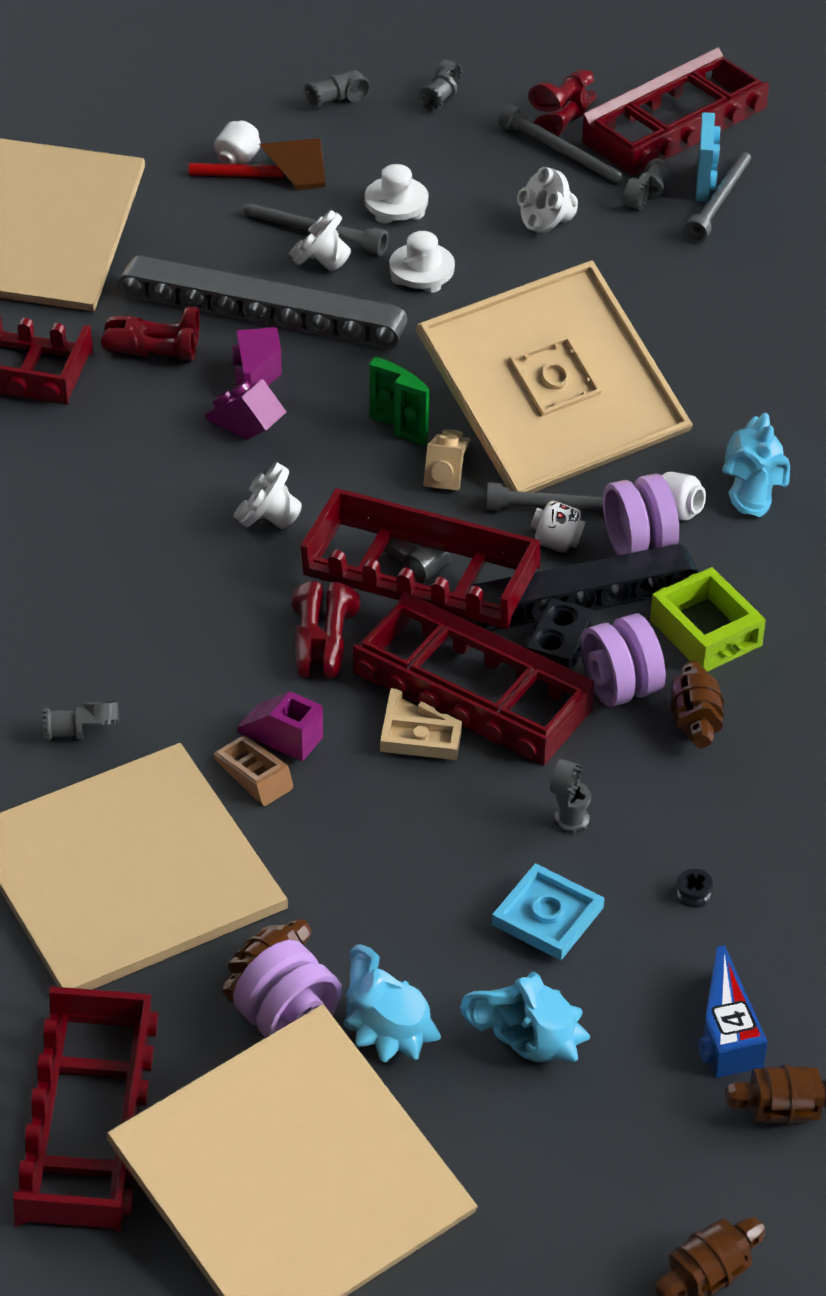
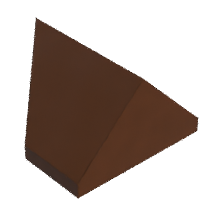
(299, 161)

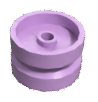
(640, 514)
(623, 660)
(284, 986)

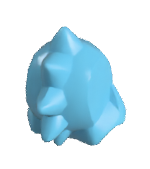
(757, 464)
(385, 1009)
(529, 1019)

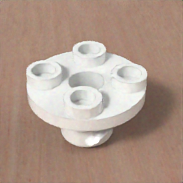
(396, 195)
(546, 201)
(322, 244)
(422, 263)
(270, 500)

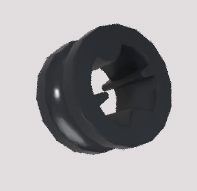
(691, 897)

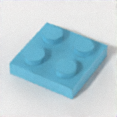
(707, 157)
(547, 911)

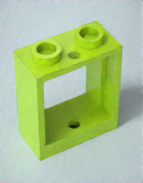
(720, 645)

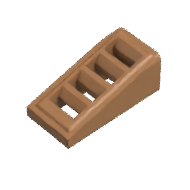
(257, 772)

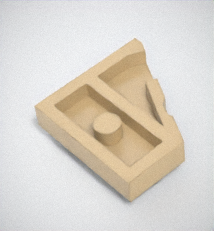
(419, 730)

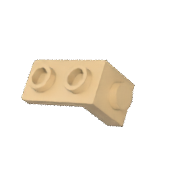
(445, 460)

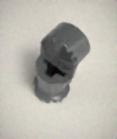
(442, 86)
(337, 89)
(648, 184)
(70, 722)
(570, 796)

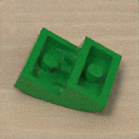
(399, 400)

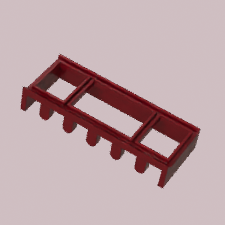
(747, 99)
(40, 385)
(425, 529)
(475, 712)
(92, 1008)

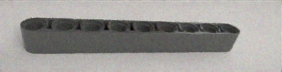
(263, 302)

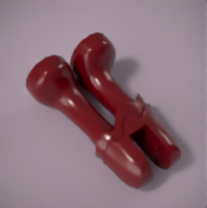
(569, 96)
(142, 337)
(312, 642)

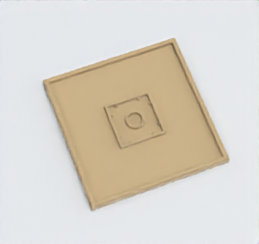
(61, 221)
(553, 378)
(129, 870)
(292, 1168)

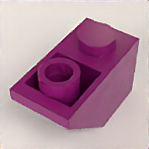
(257, 355)
(246, 409)
(286, 724)

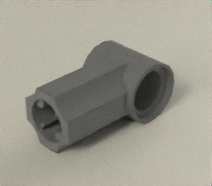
(420, 559)

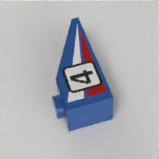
(732, 1032)

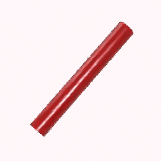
(235, 170)

